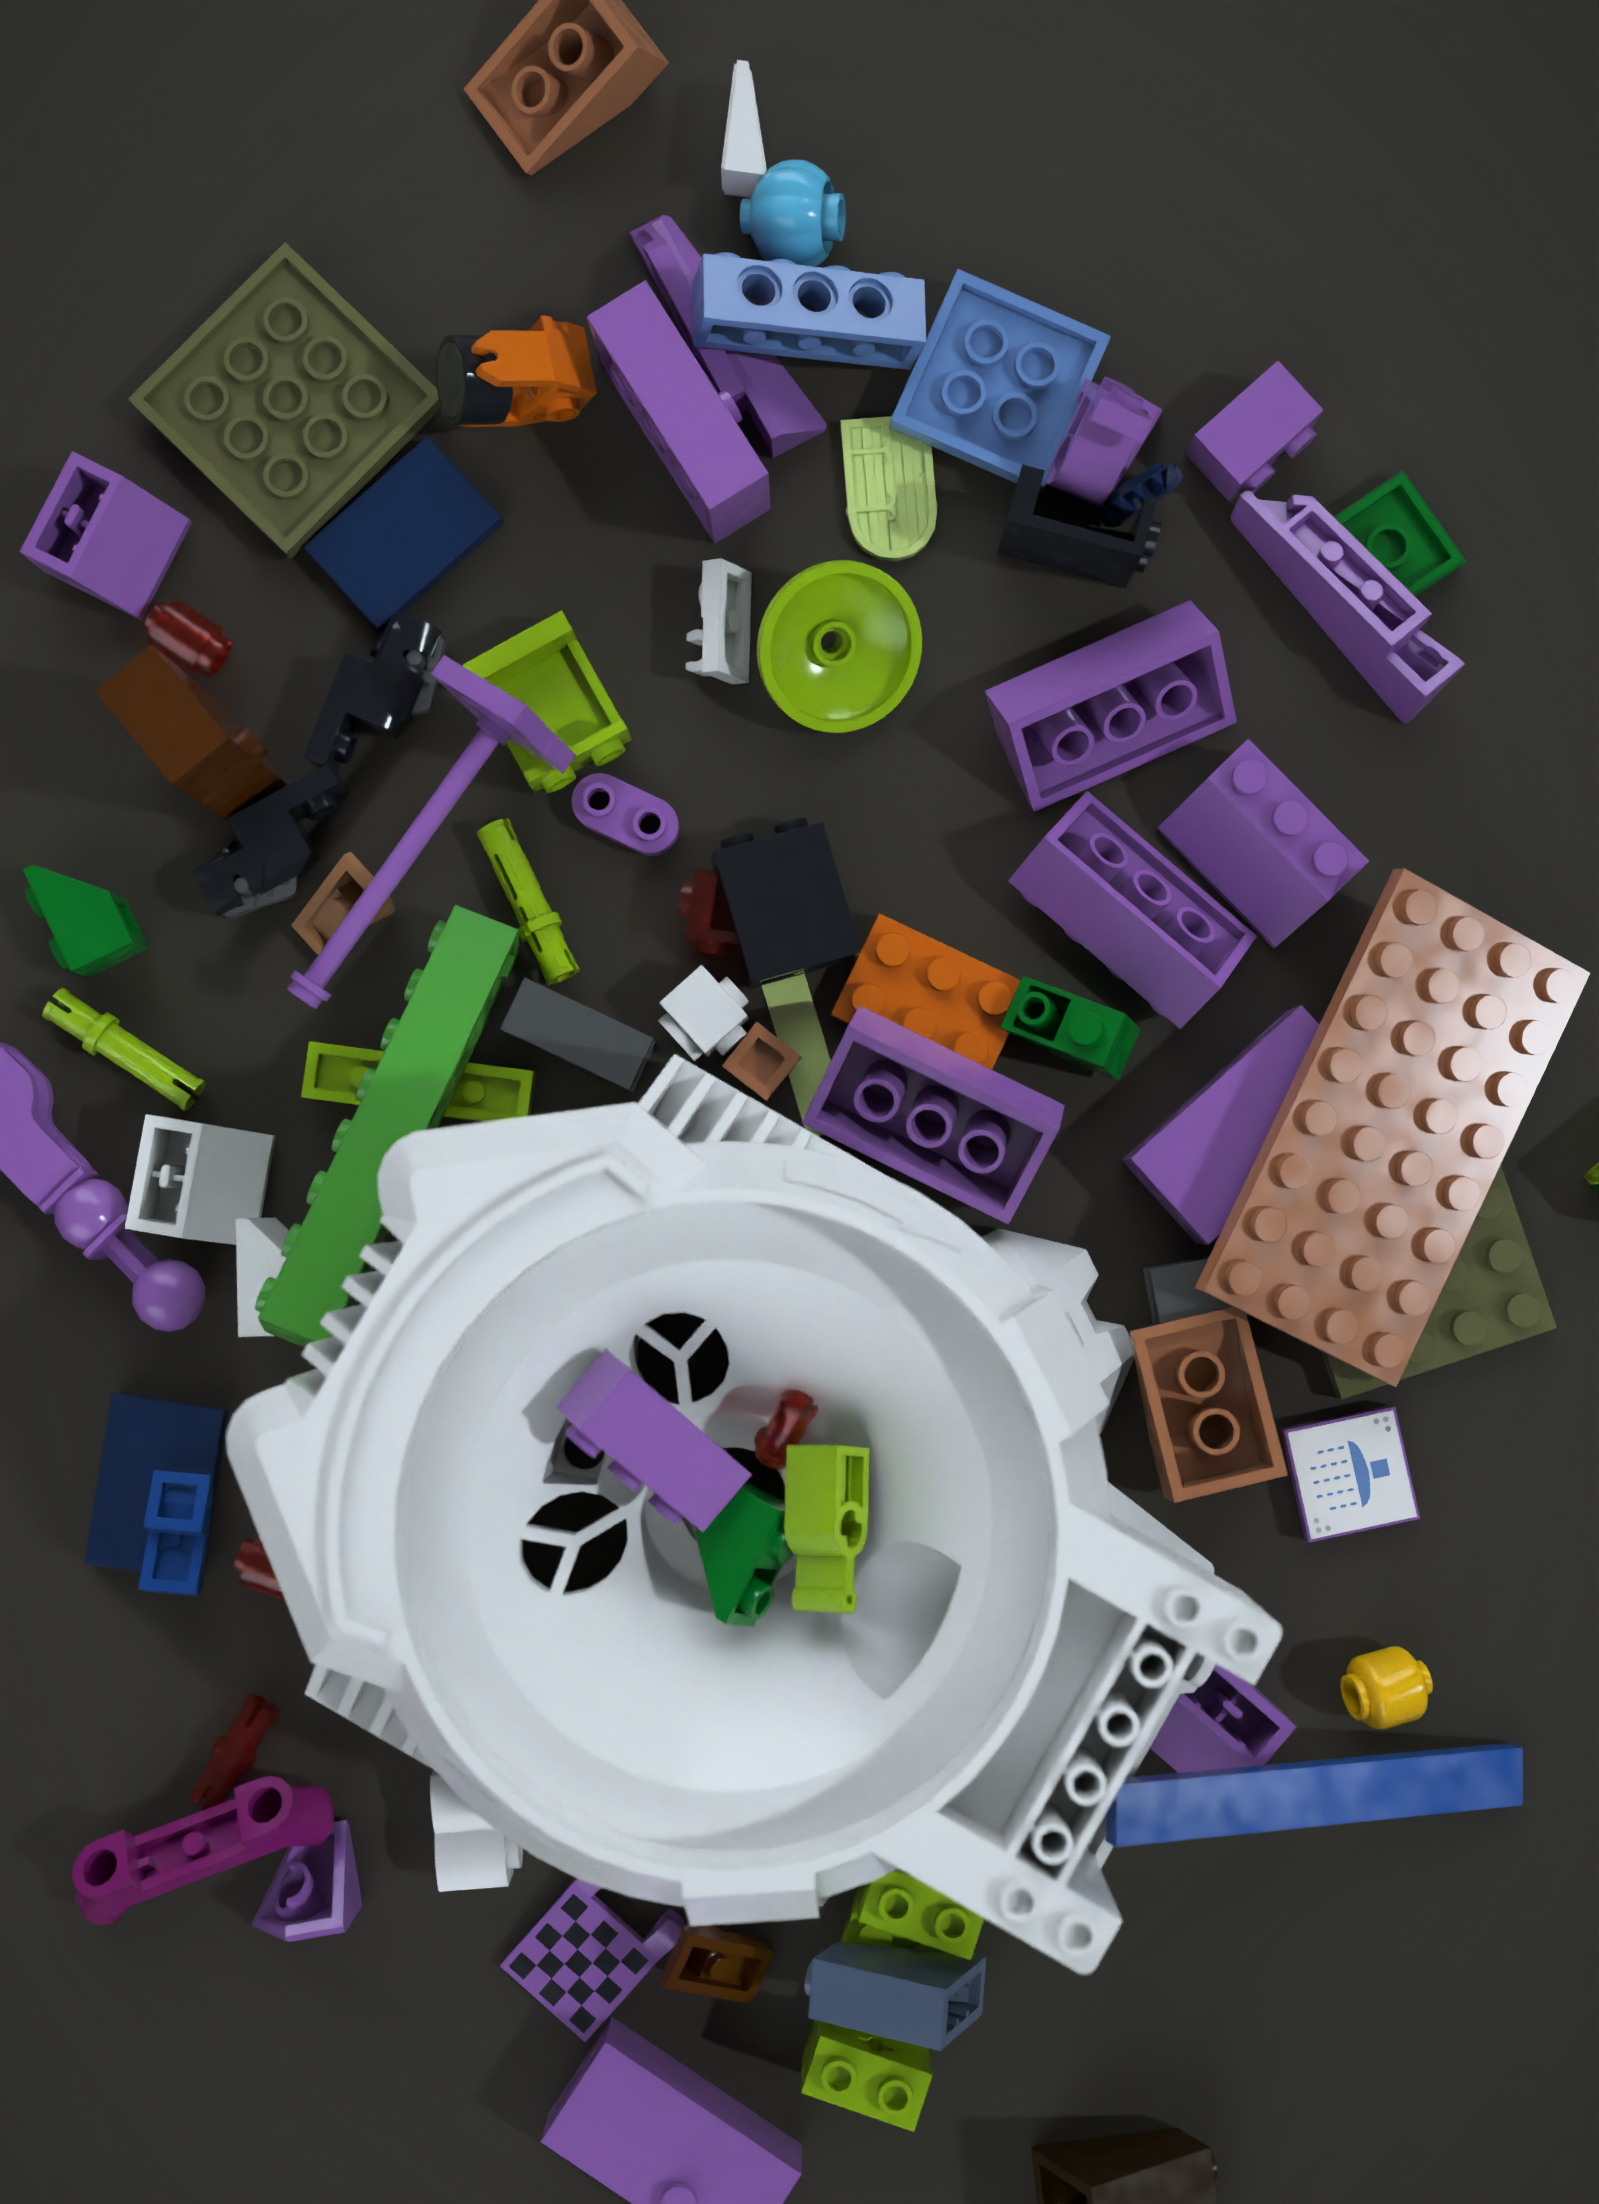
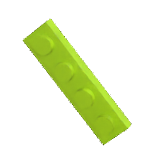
(481, 1095)

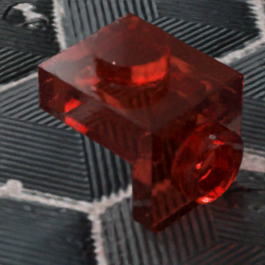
(698, 904)

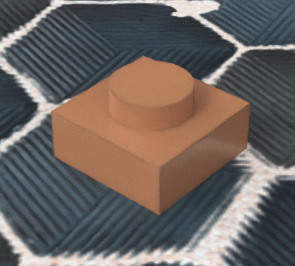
(761, 1061)

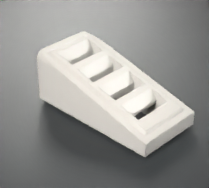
(743, 146)

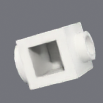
(705, 1014)

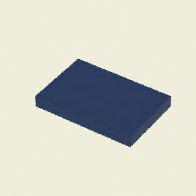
(404, 534)
(138, 1439)

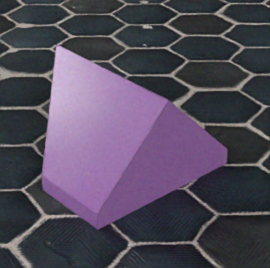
(313, 1890)

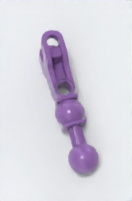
(84, 1208)

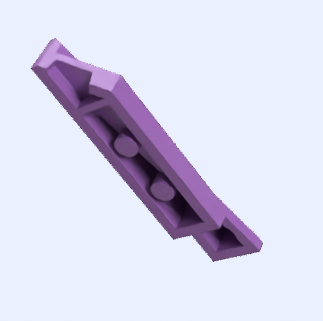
(752, 379)
(1350, 598)

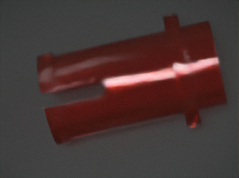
(784, 1428)

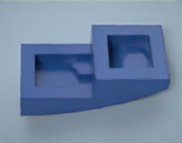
(178, 1533)

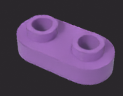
(624, 813)

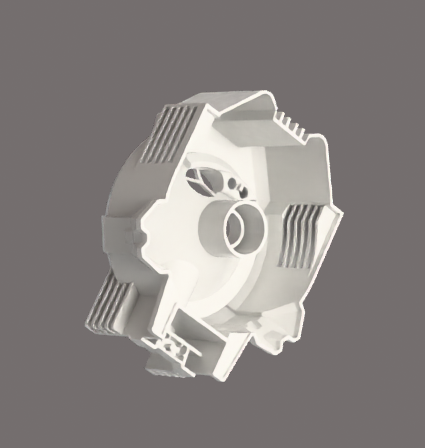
(1008, 1596)

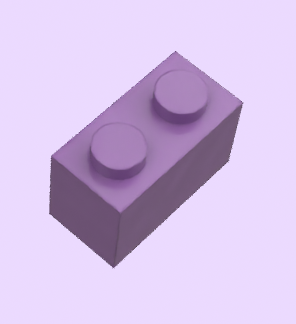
(1254, 432)

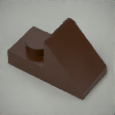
(717, 1964)

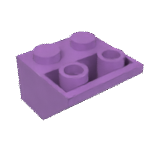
(105, 536)
(1221, 1726)

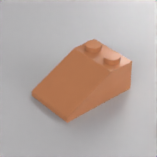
(563, 76)
(1206, 1405)

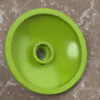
(872, 653)

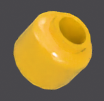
(1386, 1688)

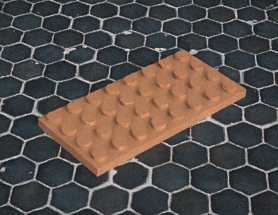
(1393, 1128)

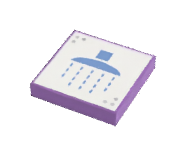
(1349, 1473)

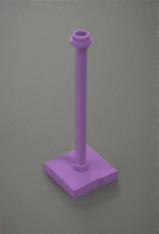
(498, 721)

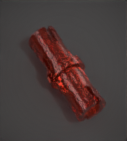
(234, 1752)

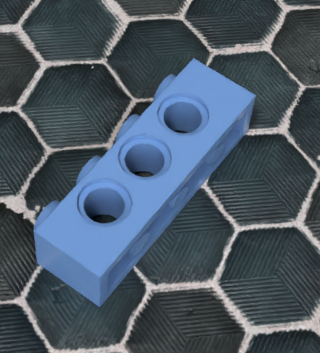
(786, 328)

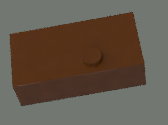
(189, 735)

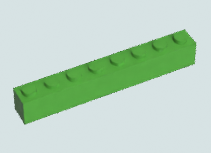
(402, 1096)

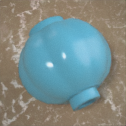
(794, 213)

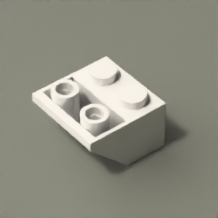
(198, 1179)

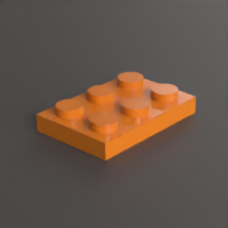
(930, 991)

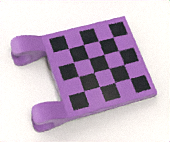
(586, 1958)

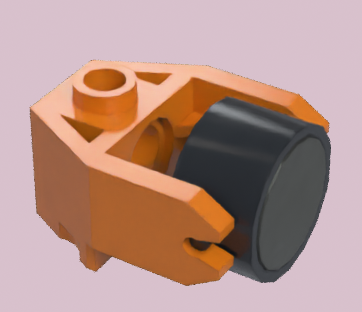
(515, 375)

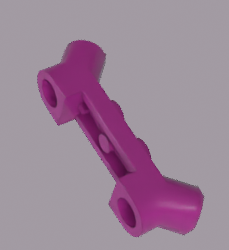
(259, 1821)

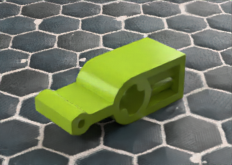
(826, 1522)

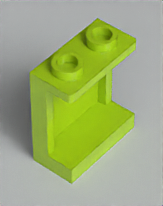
(558, 683)

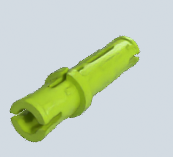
(537, 921)
(105, 1036)

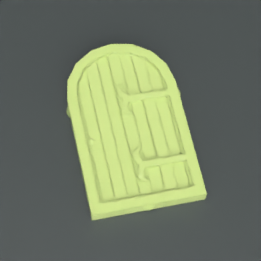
(888, 488)

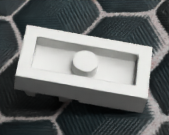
(726, 622)

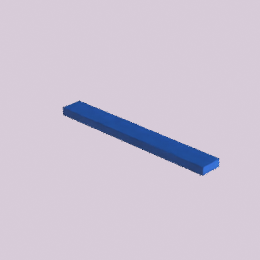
(1314, 1794)

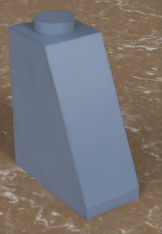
(896, 1992)

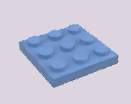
(997, 379)

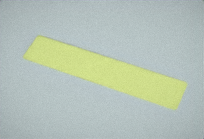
(800, 1029)

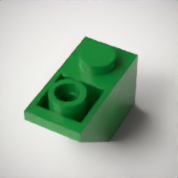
(88, 923)
(1071, 1027)
(744, 1555)

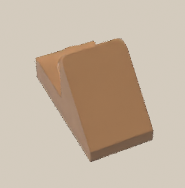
(334, 901)

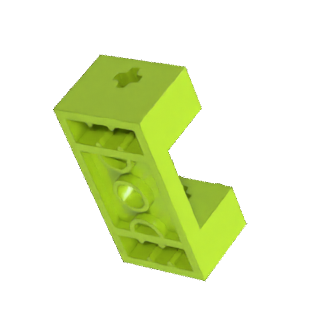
(871, 2071)

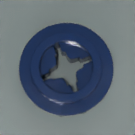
(1128, 499)

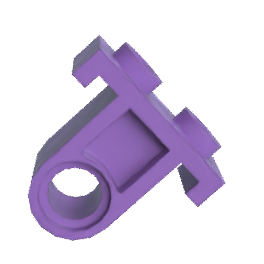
(1098, 441)

